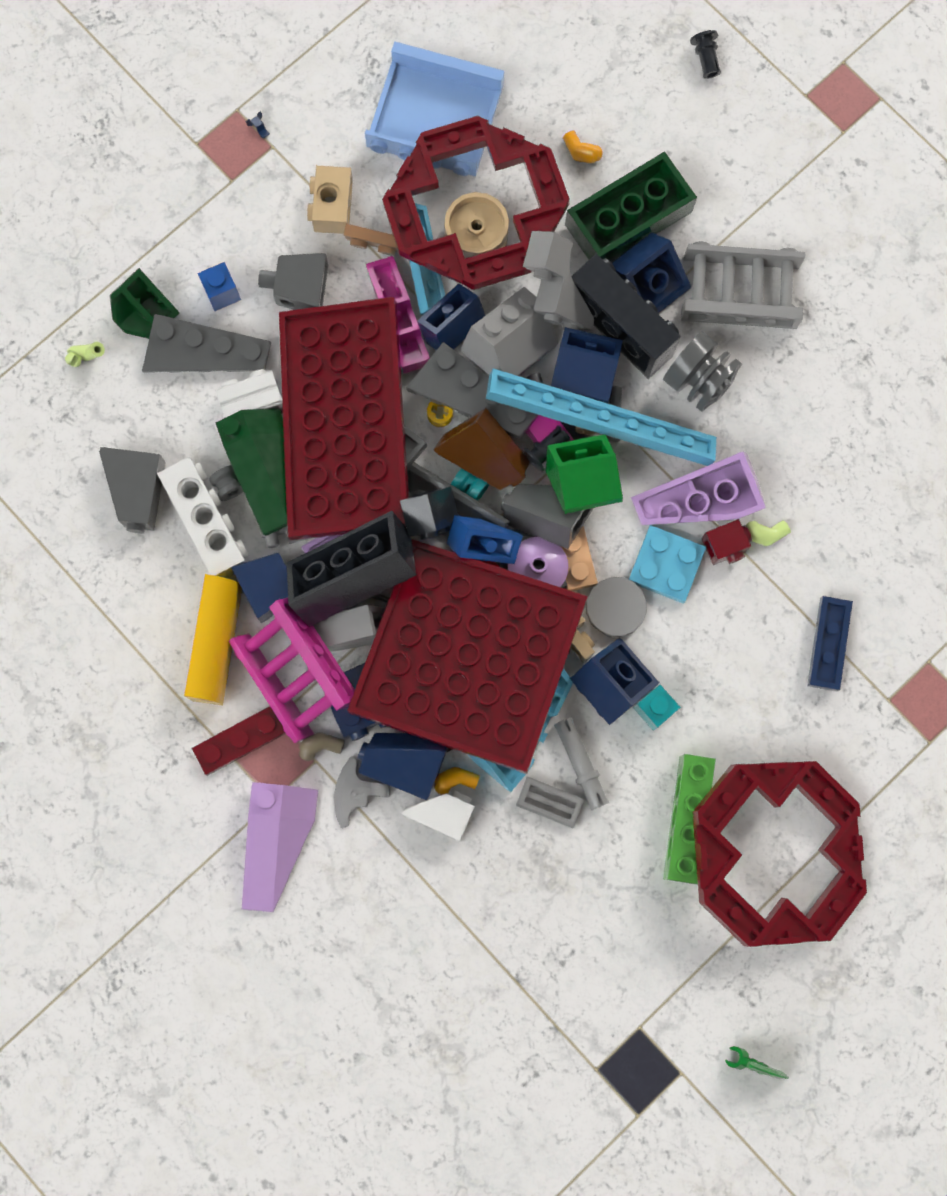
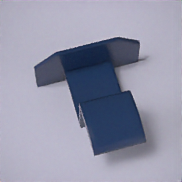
(256, 121)

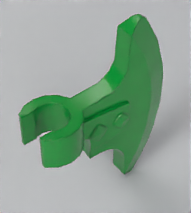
(754, 1065)

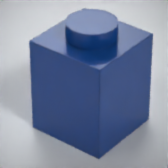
(219, 286)

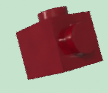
(727, 542)

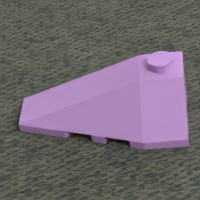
(275, 836)

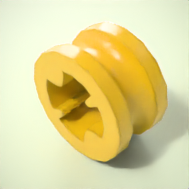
(432, 416)

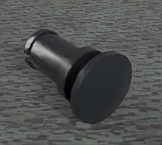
(706, 49)
(538, 454)

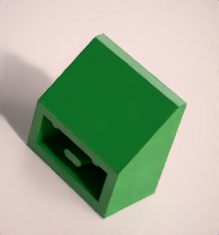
(584, 473)

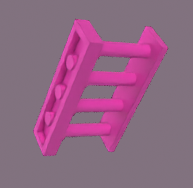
(315, 654)

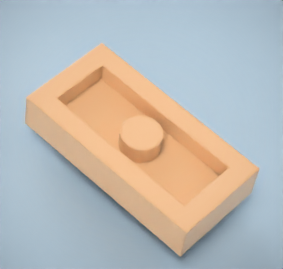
(580, 564)

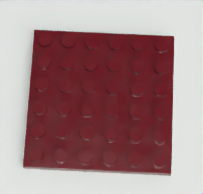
(469, 657)

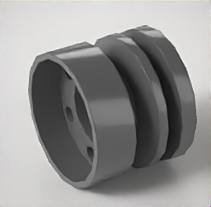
(702, 371)

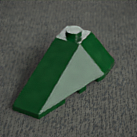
(257, 455)

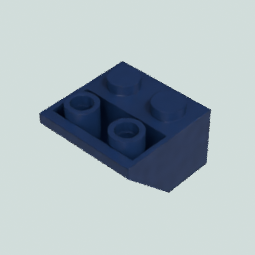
(586, 364)

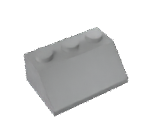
(510, 336)

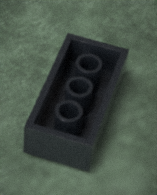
(626, 316)
(350, 569)

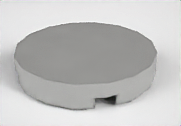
(616, 607)

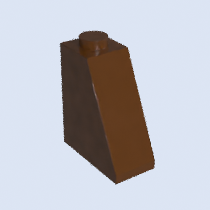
(484, 451)

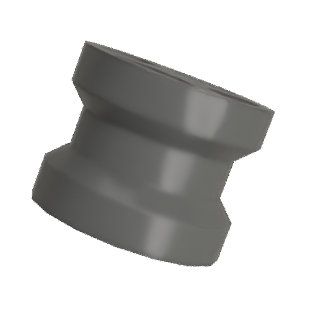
(226, 483)

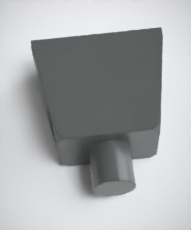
(297, 280)

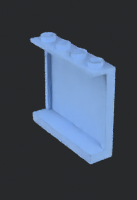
(430, 92)

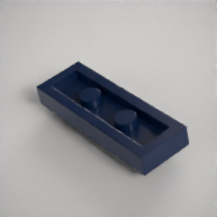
(830, 643)

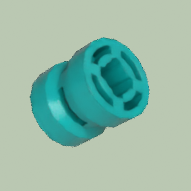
(470, 484)

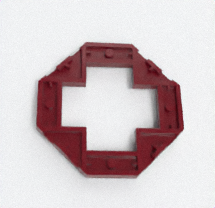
(445, 253)
(718, 856)

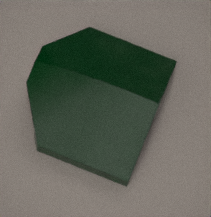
(136, 304)

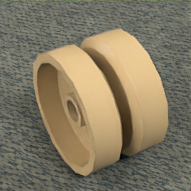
(478, 223)

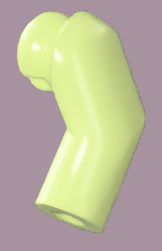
(83, 352)

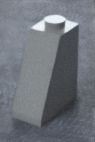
(350, 627)

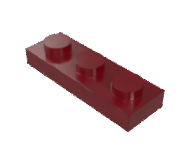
(238, 741)

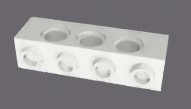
(177, 481)

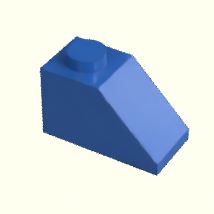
(483, 540)

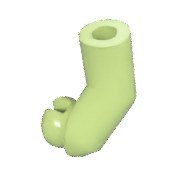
(765, 535)

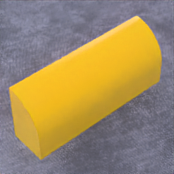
(211, 644)

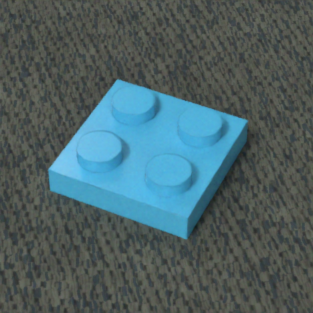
(667, 564)

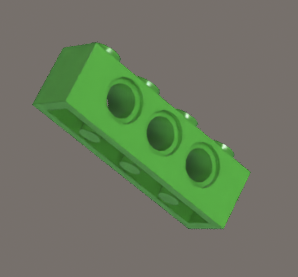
(692, 785)

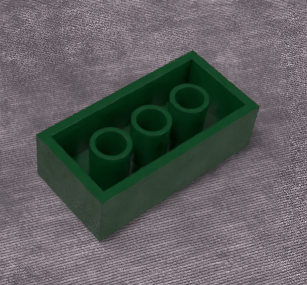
(631, 209)

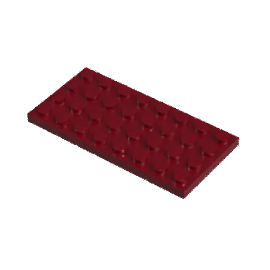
(342, 416)

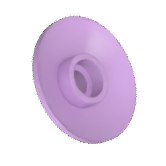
(552, 555)

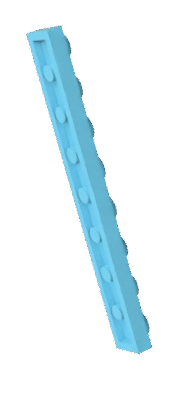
(601, 417)

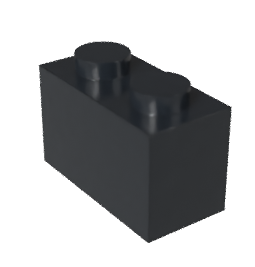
(429, 512)

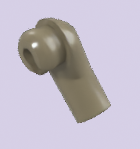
(318, 742)

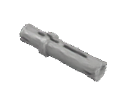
(581, 764)

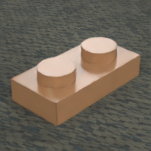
(361, 237)

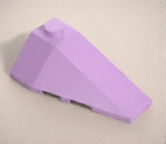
(709, 494)

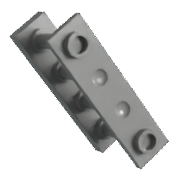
(727, 310)

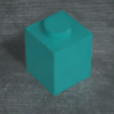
(656, 707)

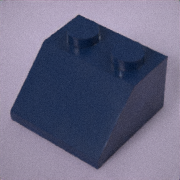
(654, 270)
(614, 680)

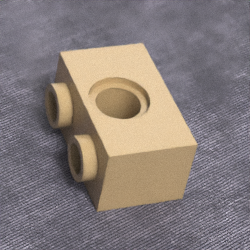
(335, 183)

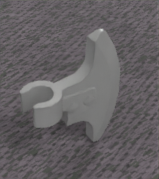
(353, 792)

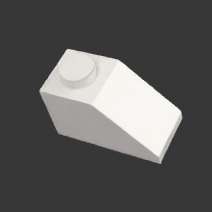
(443, 814)

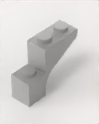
(557, 296)

